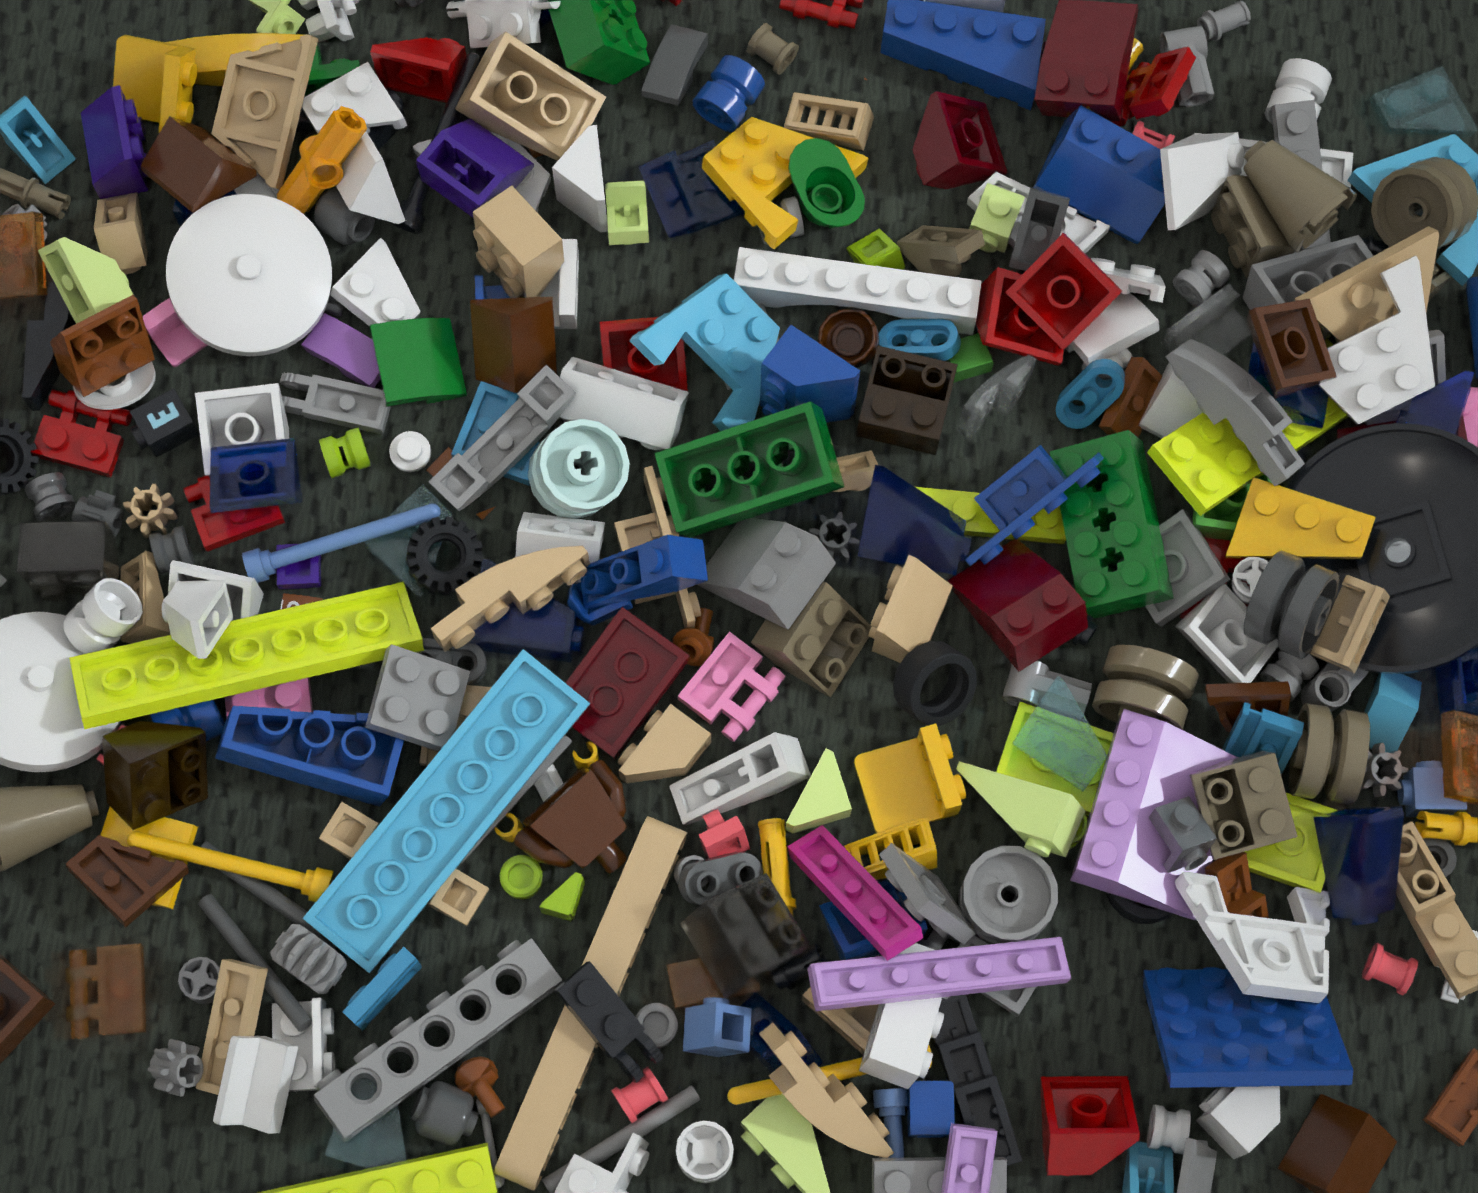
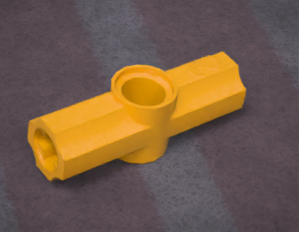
(322, 159)

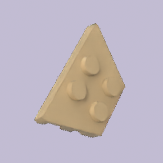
(264, 103)
(1359, 294)

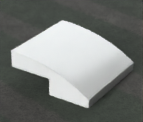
(1116, 329)

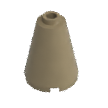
(1296, 192)
(40, 818)

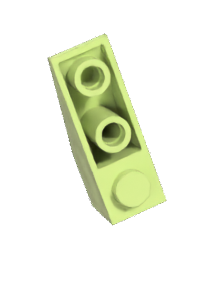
(788, 1141)

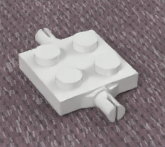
(493, 17)

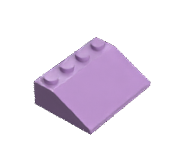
(1143, 770)

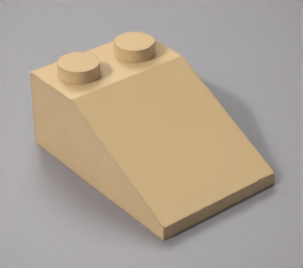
(529, 98)

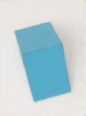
(34, 140)
(1392, 709)
(1148, 1170)

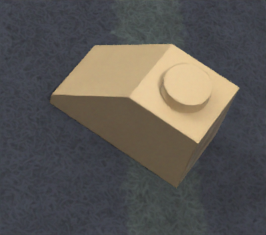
(121, 231)

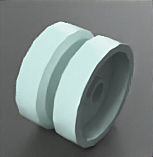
(597, 454)

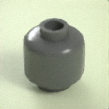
(338, 221)
(443, 1113)

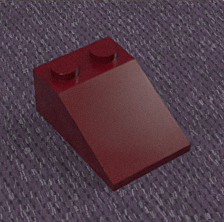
(1087, 58)
(1021, 603)

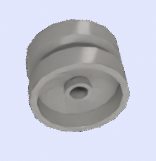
(1023, 875)

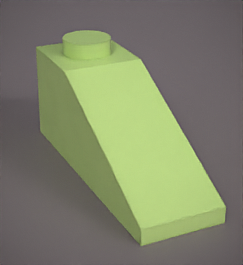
(1036, 813)

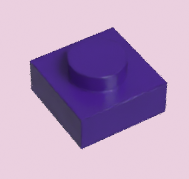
(299, 574)

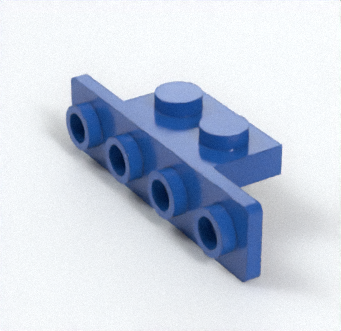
(1023, 492)

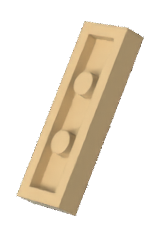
(232, 1014)

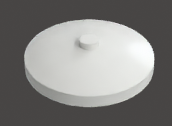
(249, 275)
(39, 698)

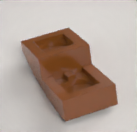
(1236, 886)

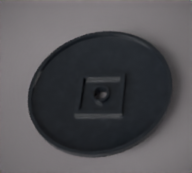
(1424, 494)

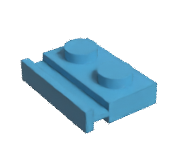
(1264, 732)
(382, 989)

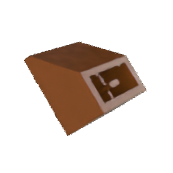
(103, 347)

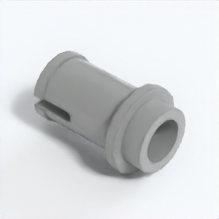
(1224, 20)

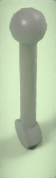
(488, 1135)

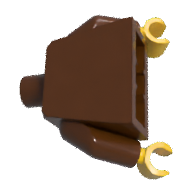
(576, 820)

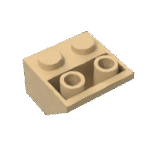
(517, 244)
(913, 610)

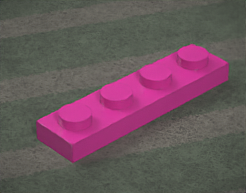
(855, 892)

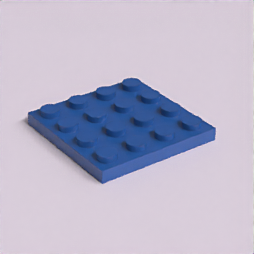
(1235, 1039)

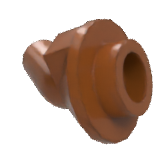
(696, 640)
(477, 1078)

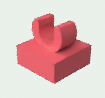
(723, 836)

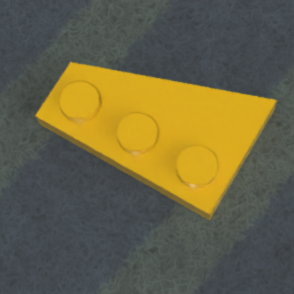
(1297, 524)

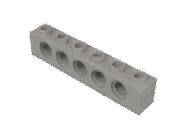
(353, 1115)

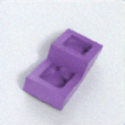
(344, 349)

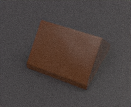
(194, 164)
(512, 340)
(1290, 346)
(1337, 1149)

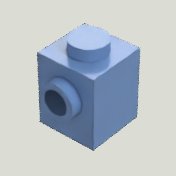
(1424, 791)
(717, 1028)

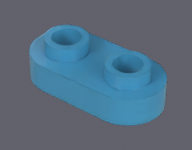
(922, 337)
(1092, 391)

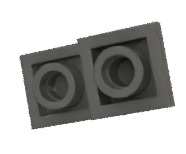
(673, 64)

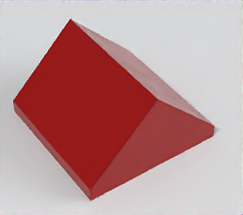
(1063, 291)
(623, 356)

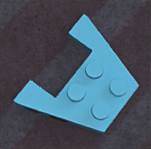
(1462, 256)
(726, 334)

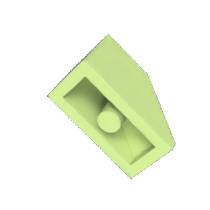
(84, 277)

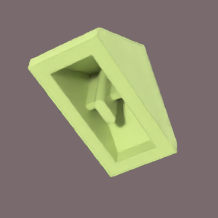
(822, 798)

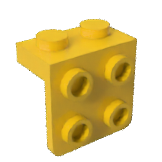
(156, 78)
(910, 780)

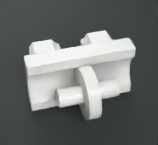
(331, 20)

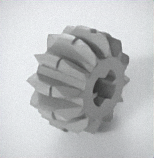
(308, 958)

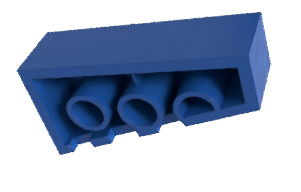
(968, 45)
(313, 750)

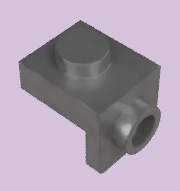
(1184, 834)

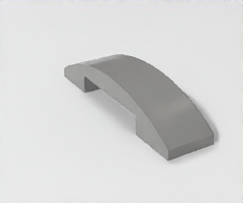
(505, 441)

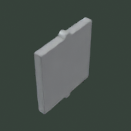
(1197, 1167)

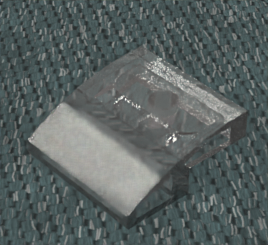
(996, 394)

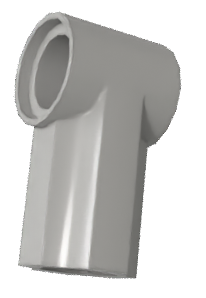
(1198, 86)
(1035, 680)
(1337, 680)

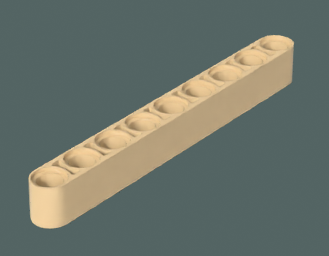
(570, 1045)

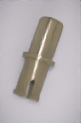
(32, 192)

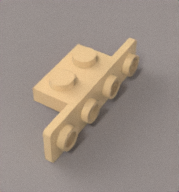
(650, 527)

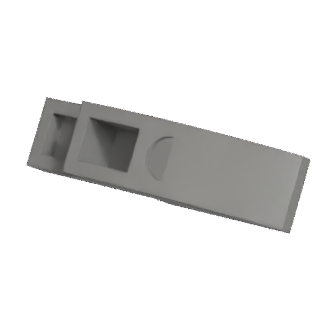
(1232, 393)

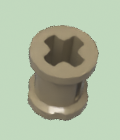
(772, 48)

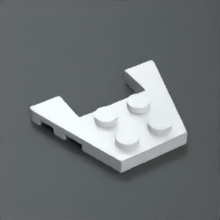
(1389, 358)
(1265, 953)

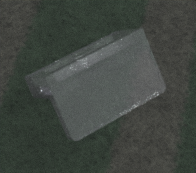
(1211, 323)

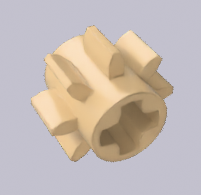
(157, 518)

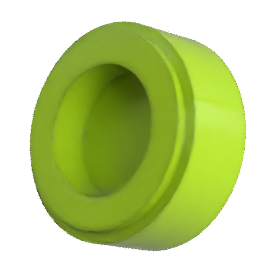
(521, 877)

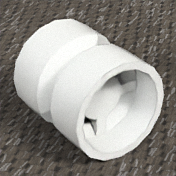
(1300, 82)
(103, 616)
(704, 1151)

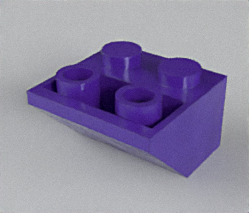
(114, 144)
(471, 165)

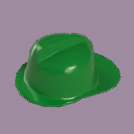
(825, 184)

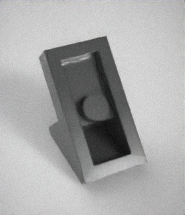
(1039, 227)

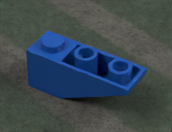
(645, 571)

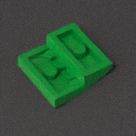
(417, 360)

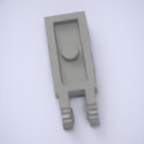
(337, 402)

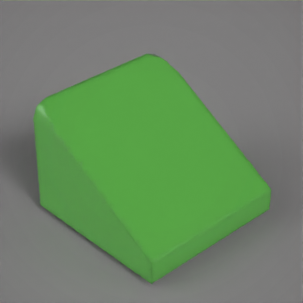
(971, 358)

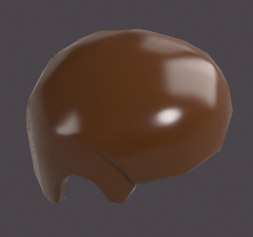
(852, 332)

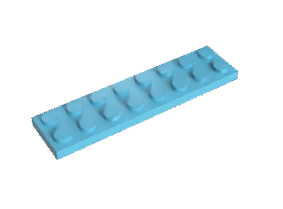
(446, 811)

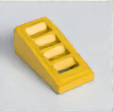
(904, 836)

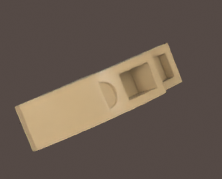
(521, 580)
(1435, 915)
(824, 1100)

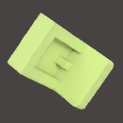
(278, 17)
(626, 212)
(996, 216)

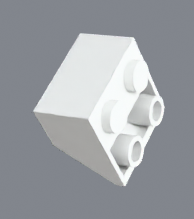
(1240, 1116)

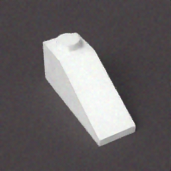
(741, 778)

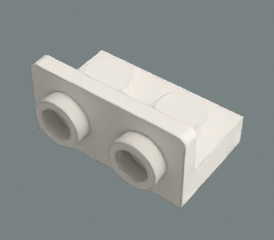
(312, 1057)

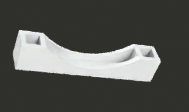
(802, 280)

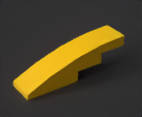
(215, 50)

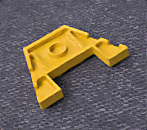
(754, 170)

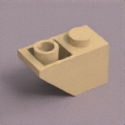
(667, 750)

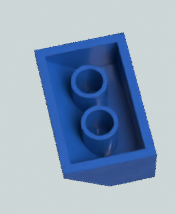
(1105, 174)
(804, 372)

